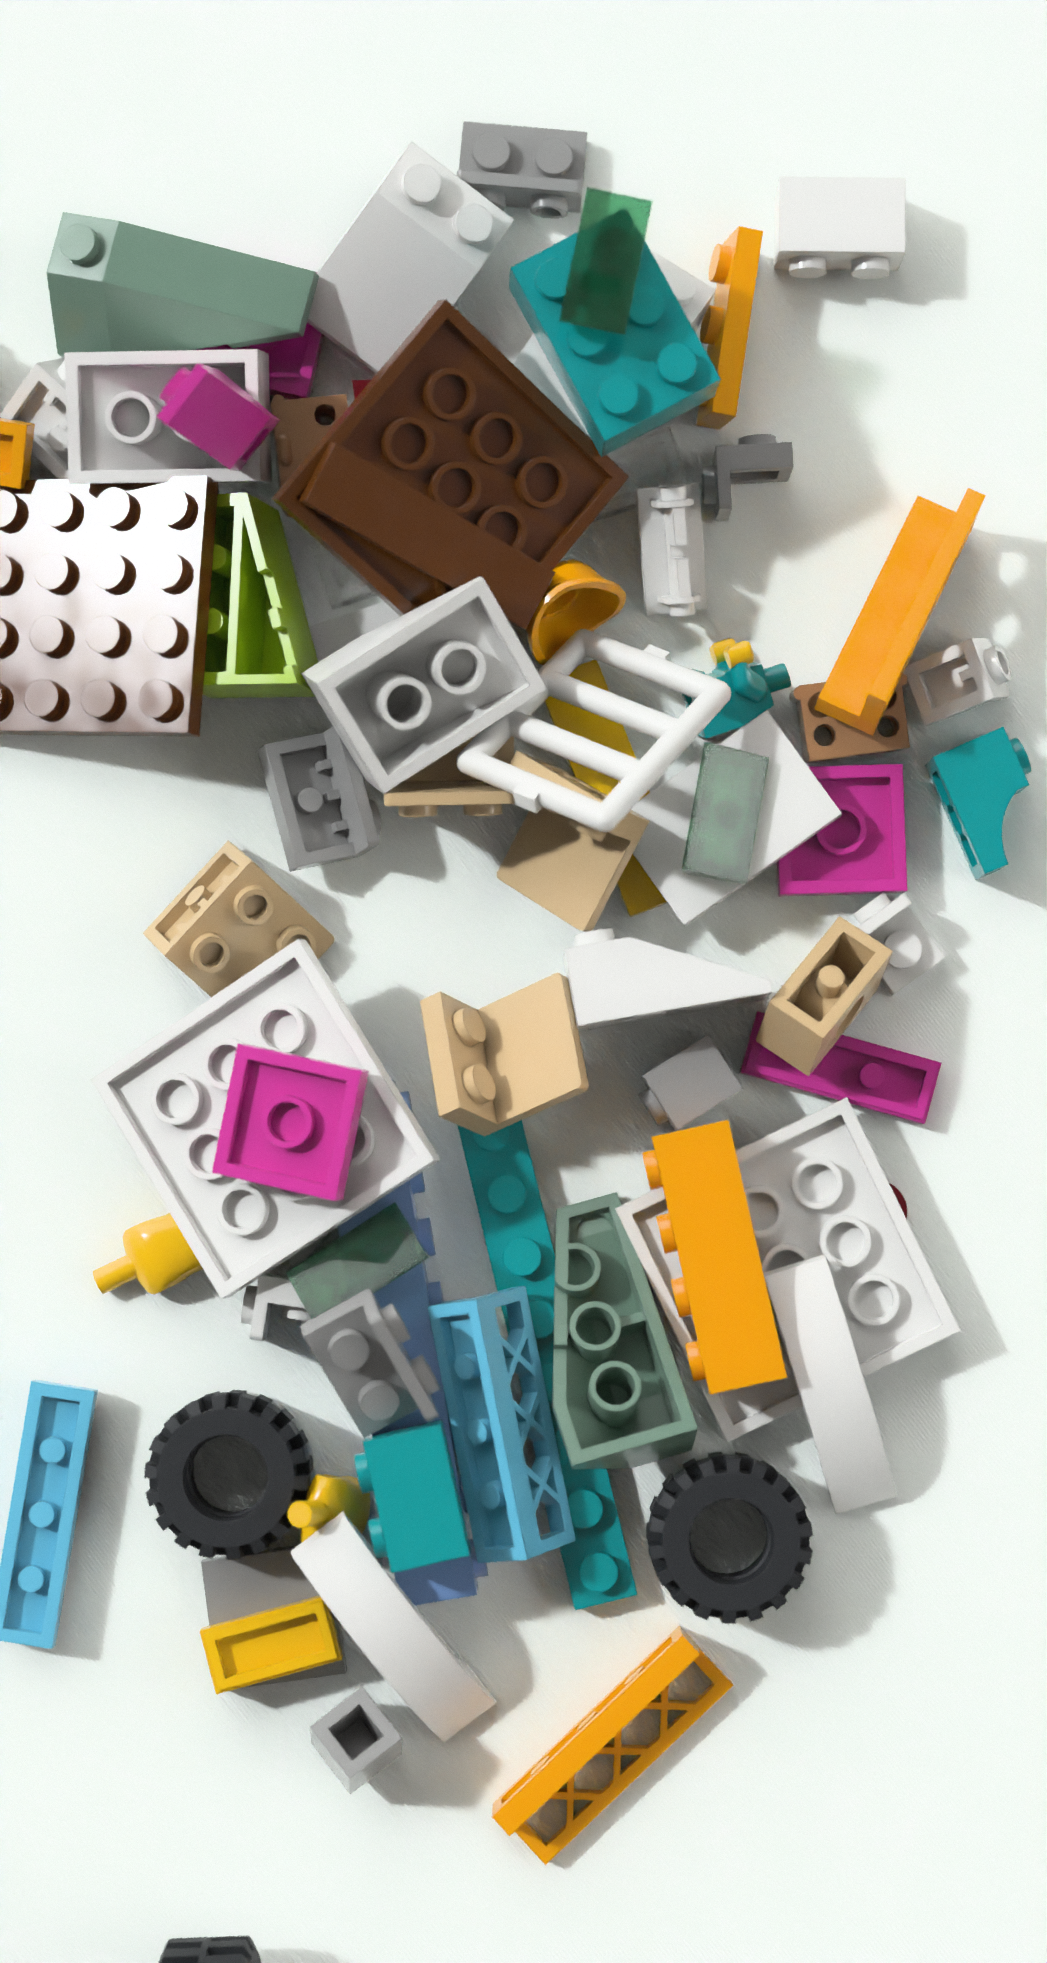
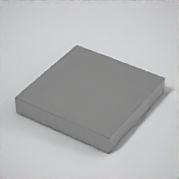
(258, 1584)

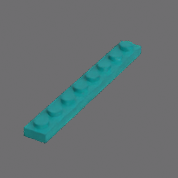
(524, 1256)

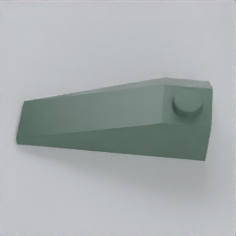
(163, 292)
(611, 1358)

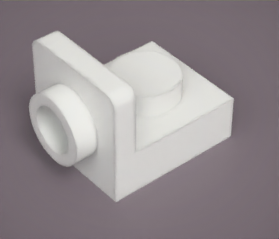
(958, 679)
(903, 933)
(260, 1299)

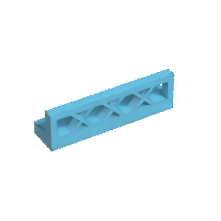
(492, 1427)

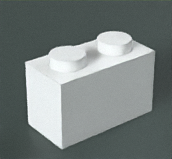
(839, 225)

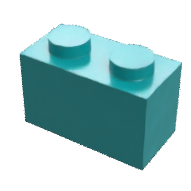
(414, 1497)

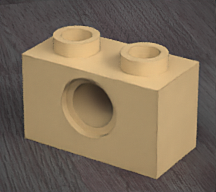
(823, 995)

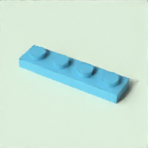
(44, 1511)

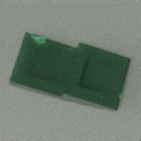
(605, 261)

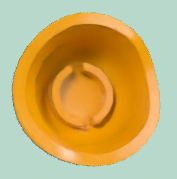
(572, 602)

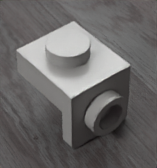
(752, 461)

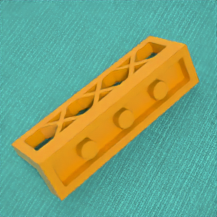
(897, 611)
(591, 1737)

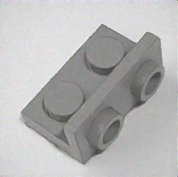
(525, 166)
(369, 1365)

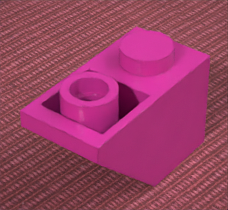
(215, 415)

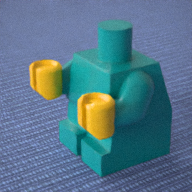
(748, 682)

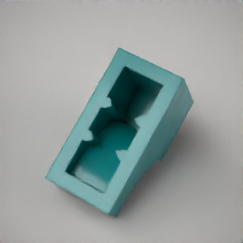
(975, 789)

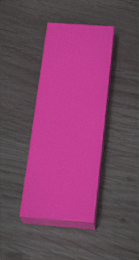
(854, 1069)

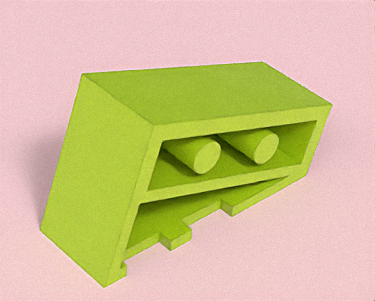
(255, 609)

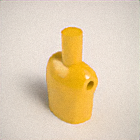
(154, 1256)
(326, 1500)

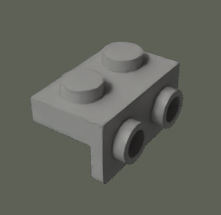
(319, 800)

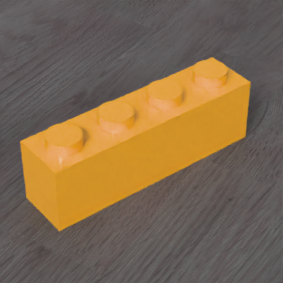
(717, 1257)

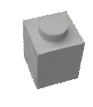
(688, 1084)
(356, 1740)

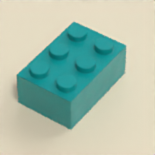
(613, 379)

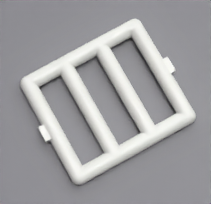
(634, 775)

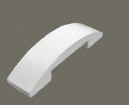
(830, 1384)
(391, 1628)

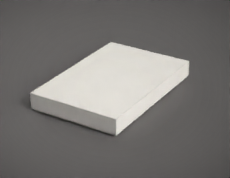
(790, 813)

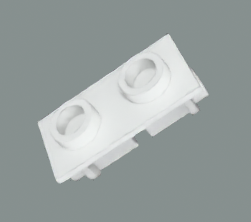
(672, 549)

